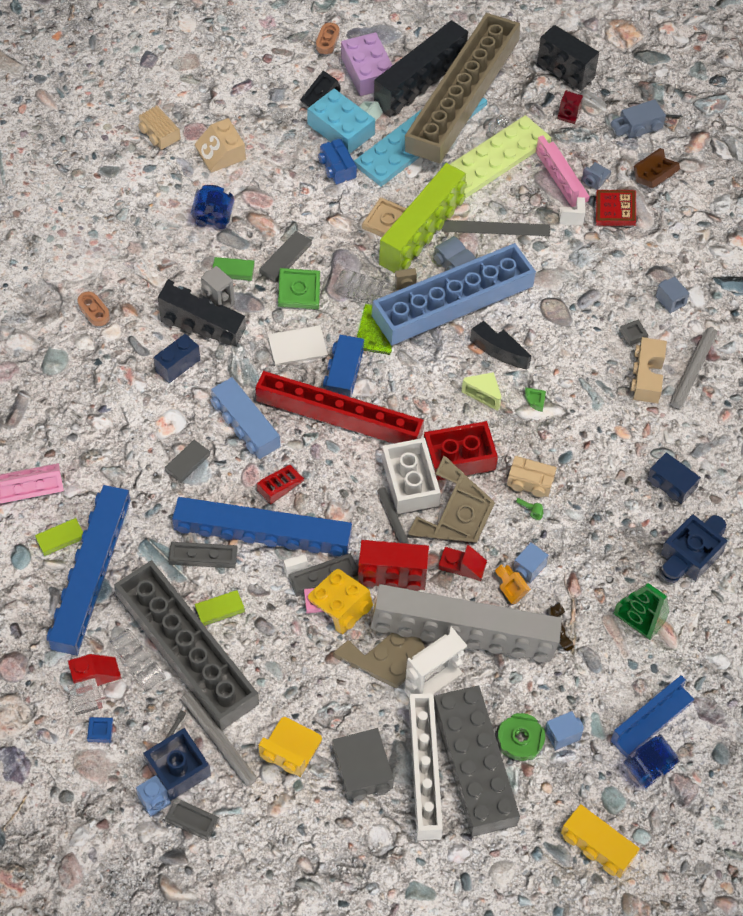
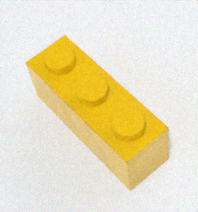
(599, 841)

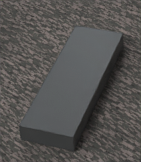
(285, 255)
(203, 555)
(314, 575)

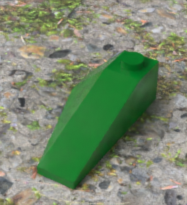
(644, 610)

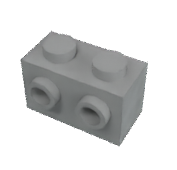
(218, 287)

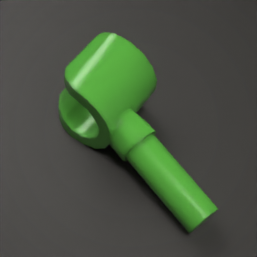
(536, 509)

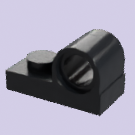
(319, 88)

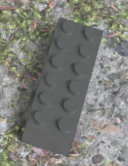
(475, 761)

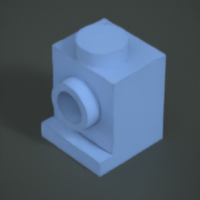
(153, 795)

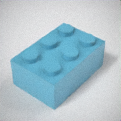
(339, 117)

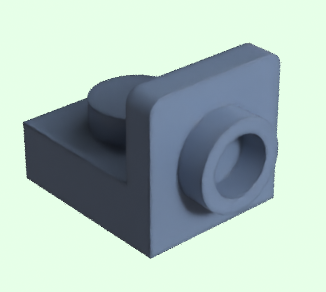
(595, 175)

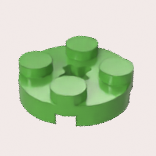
(516, 749)

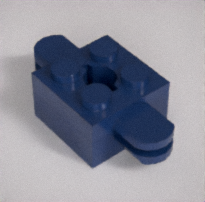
(693, 548)

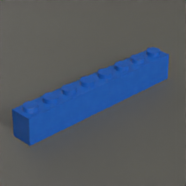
(262, 526)
(89, 570)

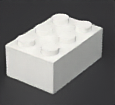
(411, 476)

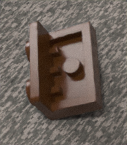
(655, 169)

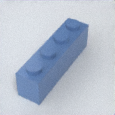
(245, 418)

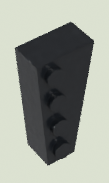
(199, 315)

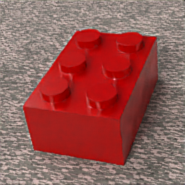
(466, 446)
(393, 564)

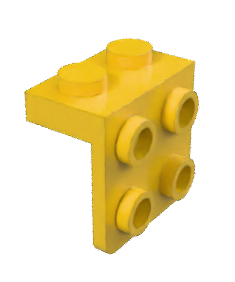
(342, 599)
(290, 746)

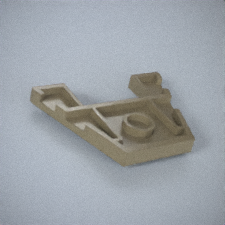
(464, 513)
(386, 660)

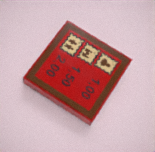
(616, 208)

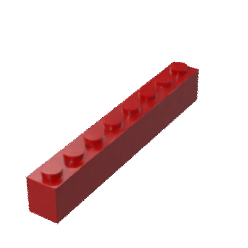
(337, 409)

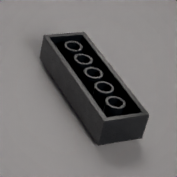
(419, 69)

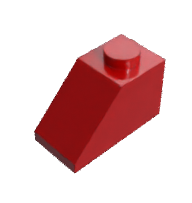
(95, 666)

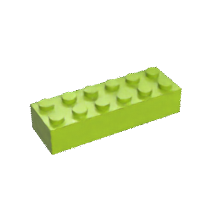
(422, 219)

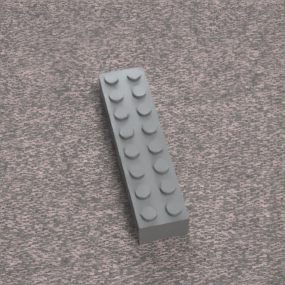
(476, 623)

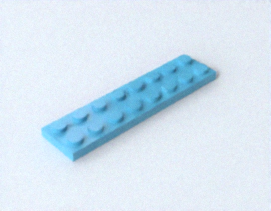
(389, 155)

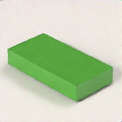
(236, 268)

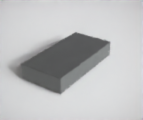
(187, 461)
(192, 819)

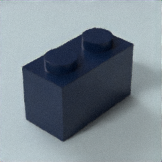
(177, 358)
(673, 478)

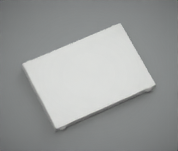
(297, 345)

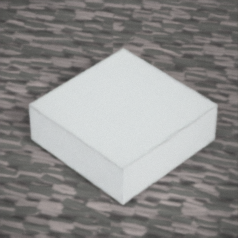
(295, 564)

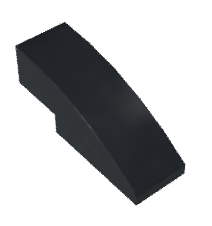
(500, 346)

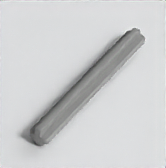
(694, 367)
(218, 738)

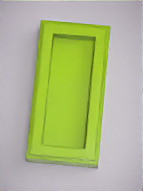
(59, 536)
(219, 608)

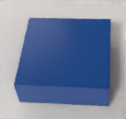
(100, 729)

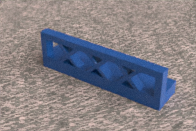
(652, 717)

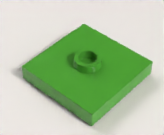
(299, 288)

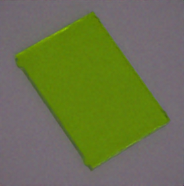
(371, 333)

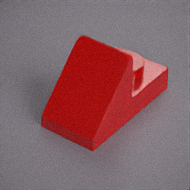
(466, 564)

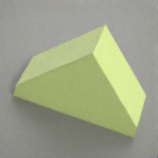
(483, 389)

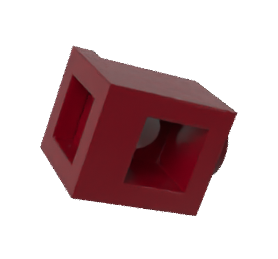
(570, 107)

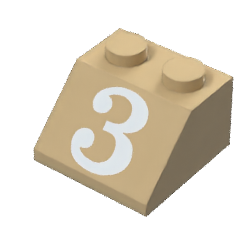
(221, 146)

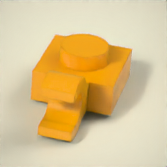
(513, 584)

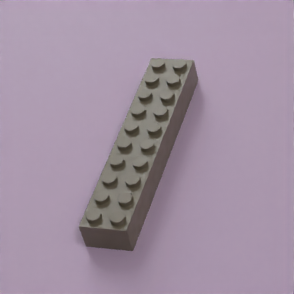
(462, 88)

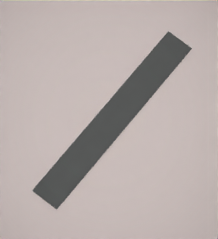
(496, 228)

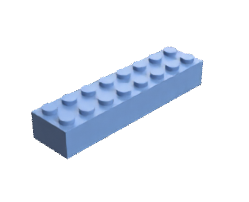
(453, 294)

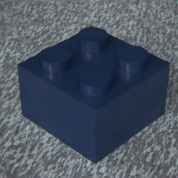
(177, 763)

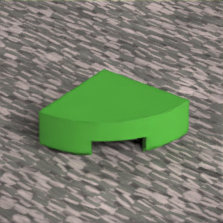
(535, 398)

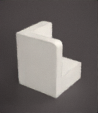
(573, 215)

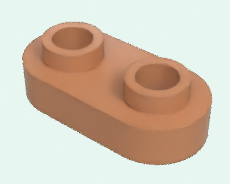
(327, 38)
(94, 310)

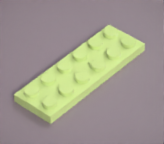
(499, 153)

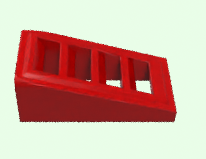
(272, 496)

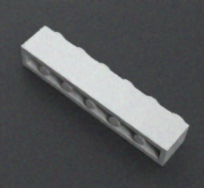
(425, 767)

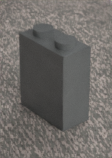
(363, 764)

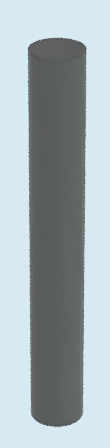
(392, 515)

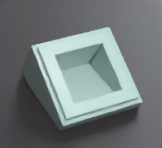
(372, 108)

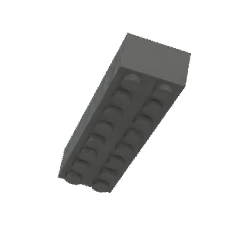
(186, 645)

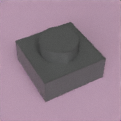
(633, 332)

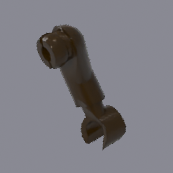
(565, 642)

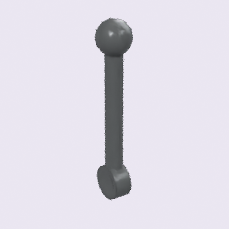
(181, 715)

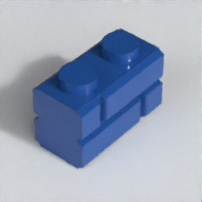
(337, 161)

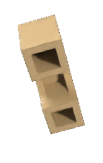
(650, 355)

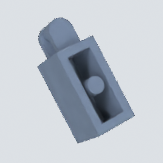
(639, 120)

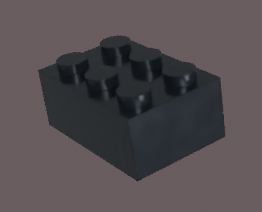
(567, 57)

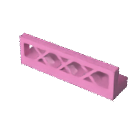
(560, 171)
(30, 483)

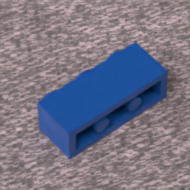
(344, 365)

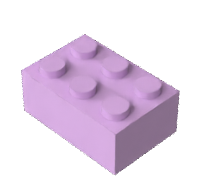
(364, 61)

